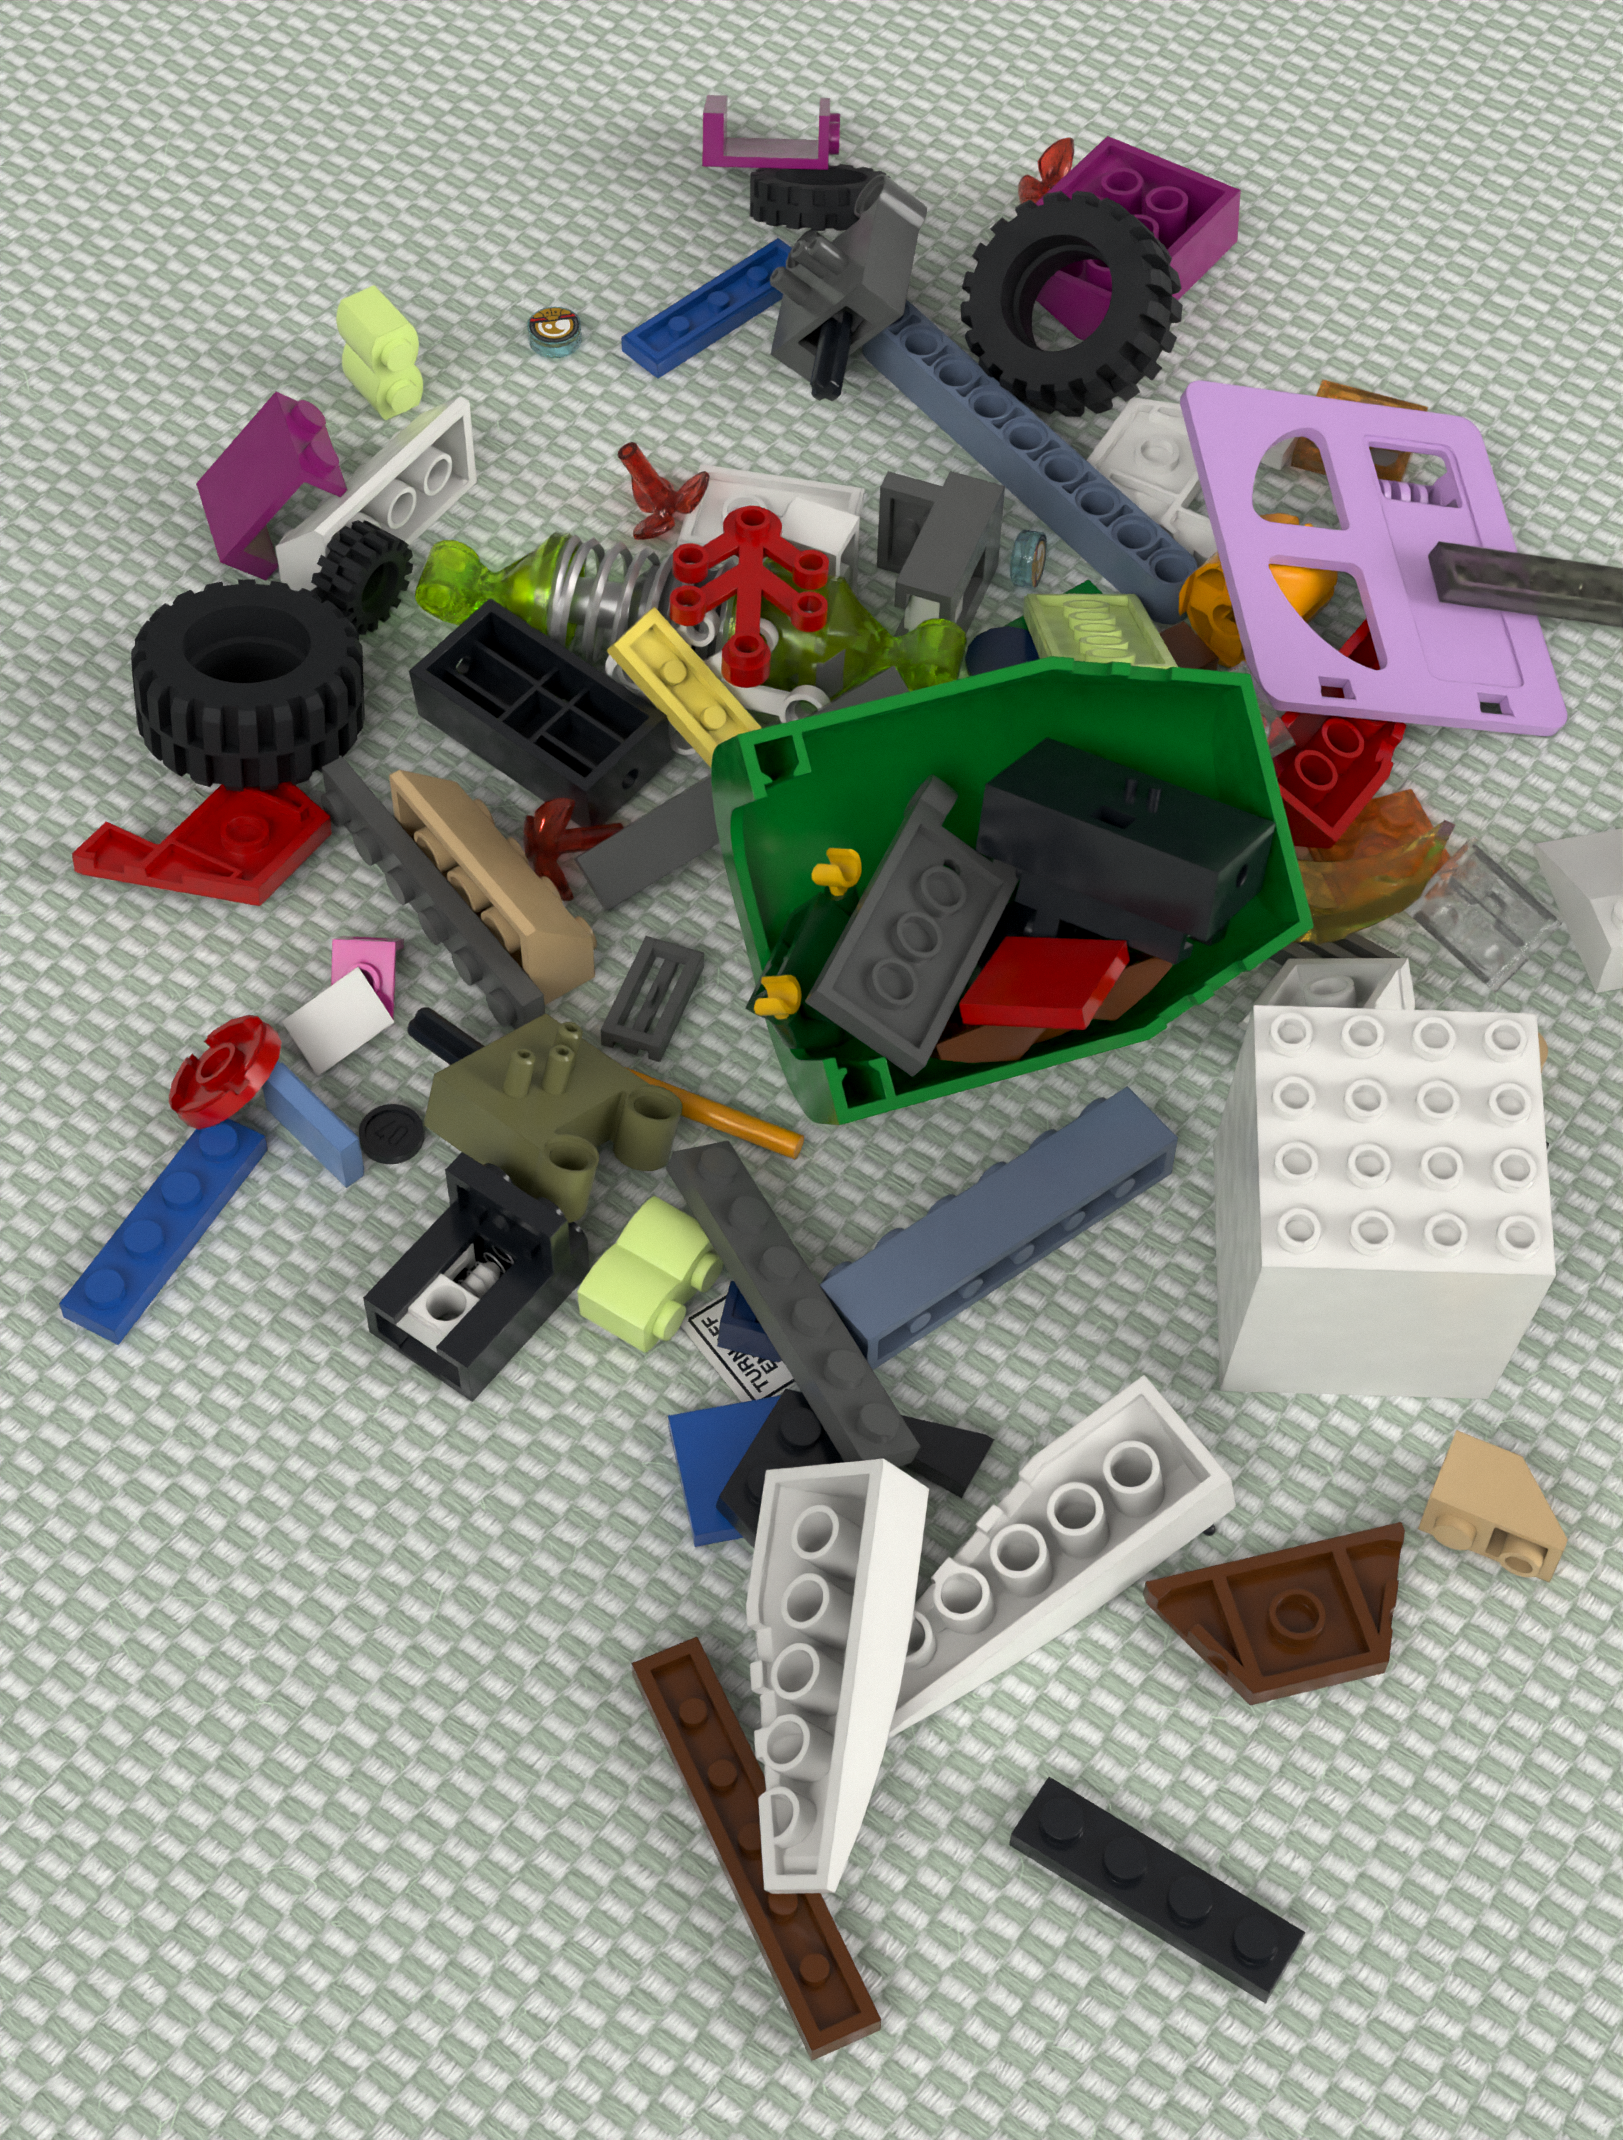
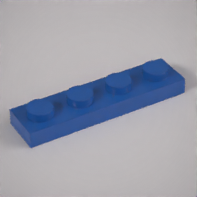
(162, 1229)

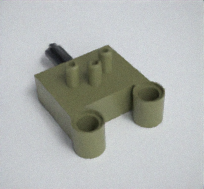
(543, 1106)

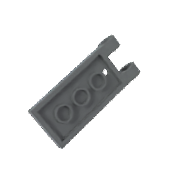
(914, 935)

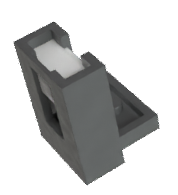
(940, 545)

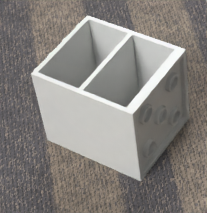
(1380, 1201)

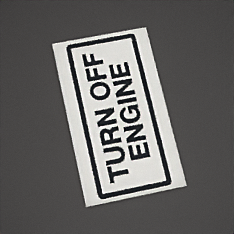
(744, 1374)

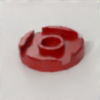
(226, 1073)

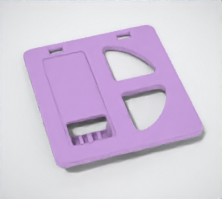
(1430, 653)

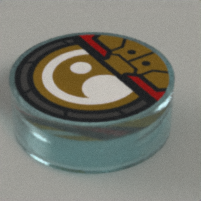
(554, 332)
(1028, 559)

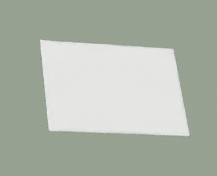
(338, 1021)

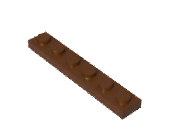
(724, 1788)

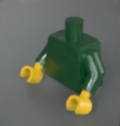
(802, 953)

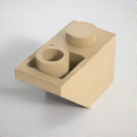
(1494, 1508)

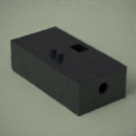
(512, 714)
(1125, 838)

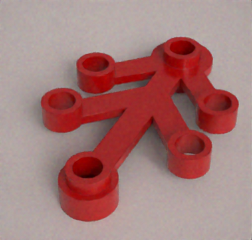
(752, 536)

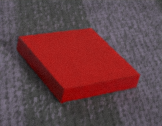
(1044, 982)

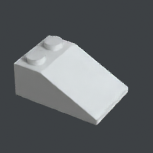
(1588, 890)

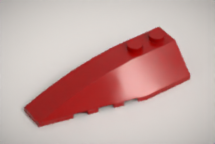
(1334, 761)

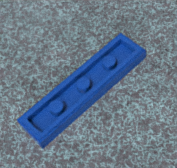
(707, 312)

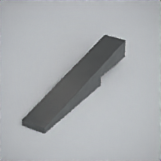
(686, 822)

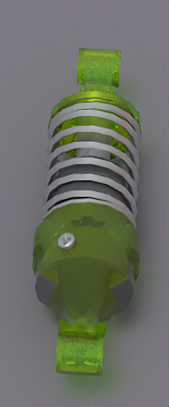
(555, 596)

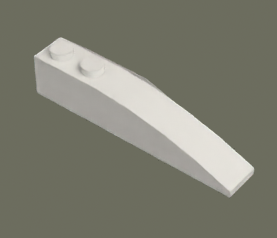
(1060, 1545)
(831, 1644)

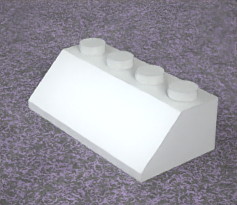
(397, 490)

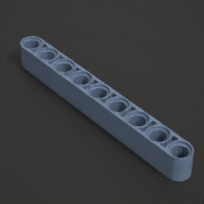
(1033, 463)

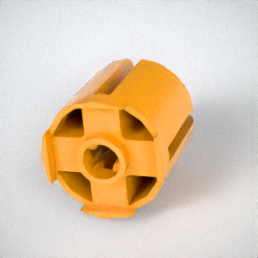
(1211, 611)

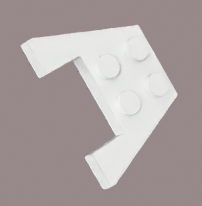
(1154, 466)

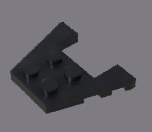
(797, 1439)

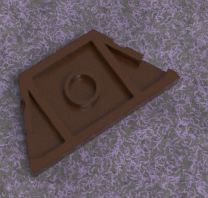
(1290, 1614)

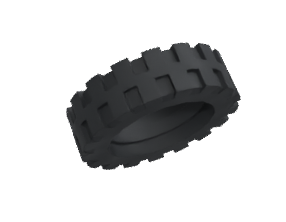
(808, 196)

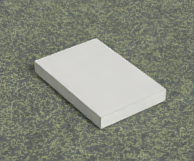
(736, 488)

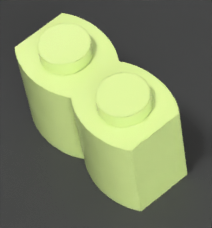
(380, 352)
(649, 1275)

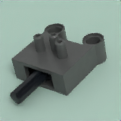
(846, 288)

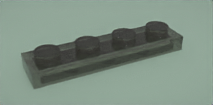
(1527, 584)

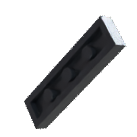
(1157, 1889)

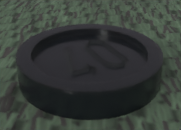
(391, 1134)

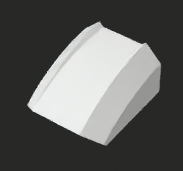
(1340, 984)

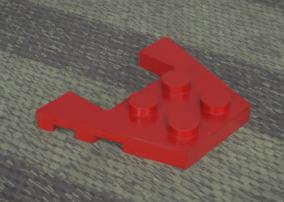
(226, 849)

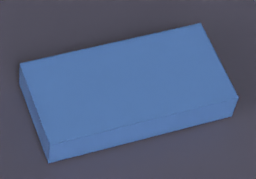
(313, 1124)

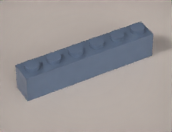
(1000, 1225)

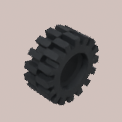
(364, 574)

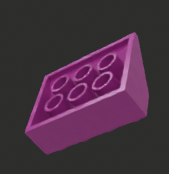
(1181, 207)

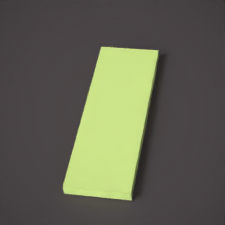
(1095, 629)

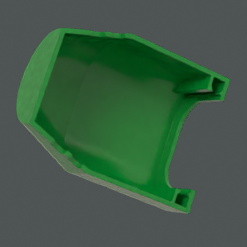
(852, 771)

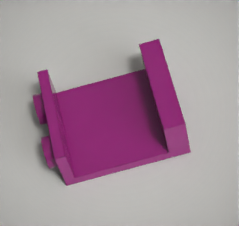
(765, 152)
(260, 473)

